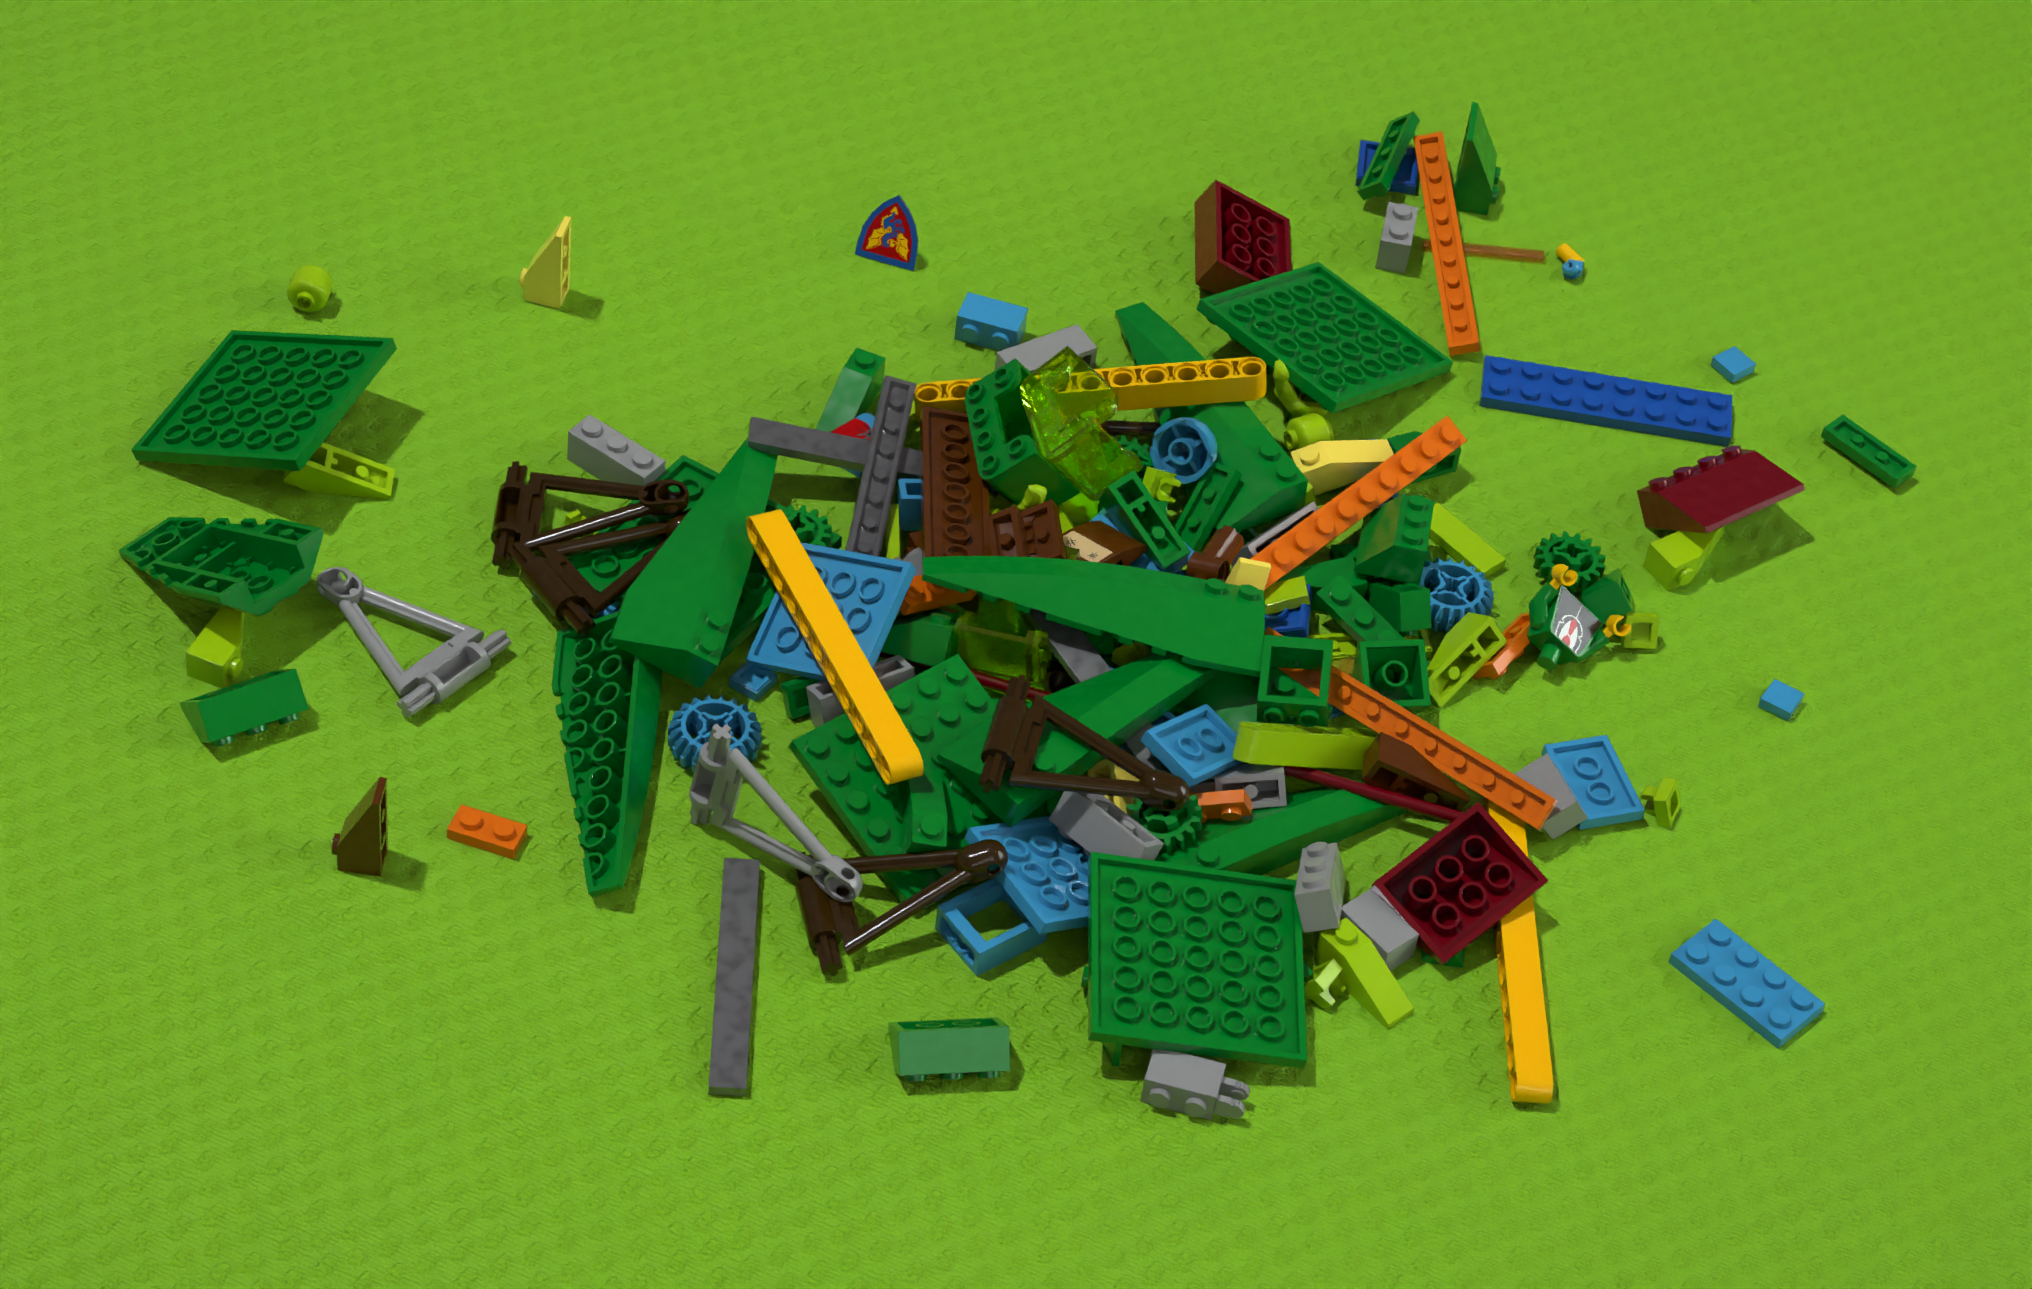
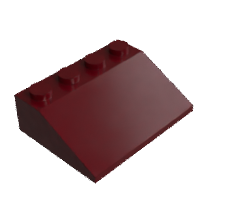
(1237, 240)
(1715, 491)
(1459, 883)

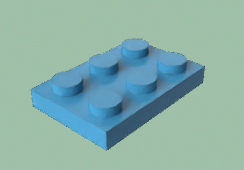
(1193, 745)
(1596, 780)

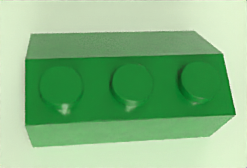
(1396, 539)
(246, 706)
(950, 1048)

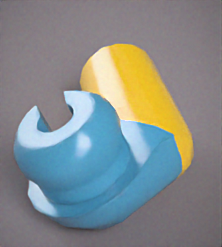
(1573, 262)

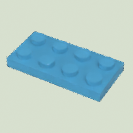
(1746, 983)

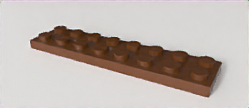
(951, 488)

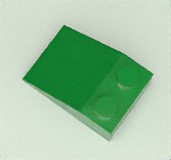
(1476, 167)
(924, 636)

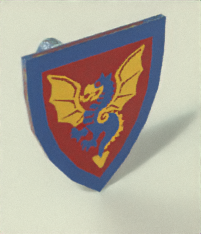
(890, 235)

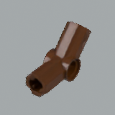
(1216, 556)

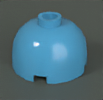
(1184, 448)

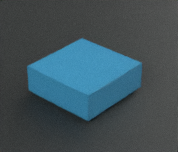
(1733, 364)
(752, 681)
(1781, 699)

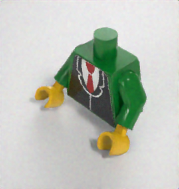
(1564, 626)

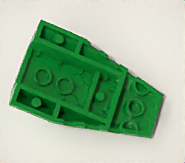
(226, 563)

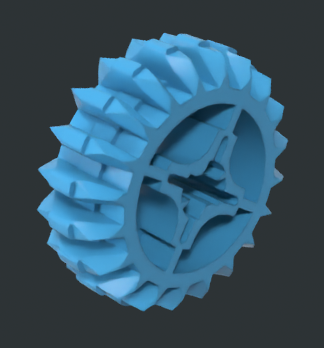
(1451, 588)
(701, 717)

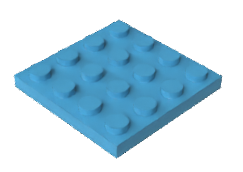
(867, 595)
(1043, 872)

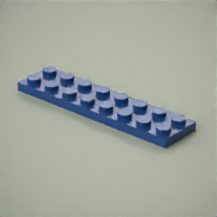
(1606, 400)

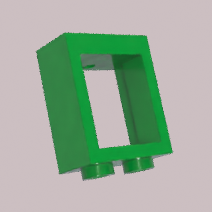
(1295, 654)

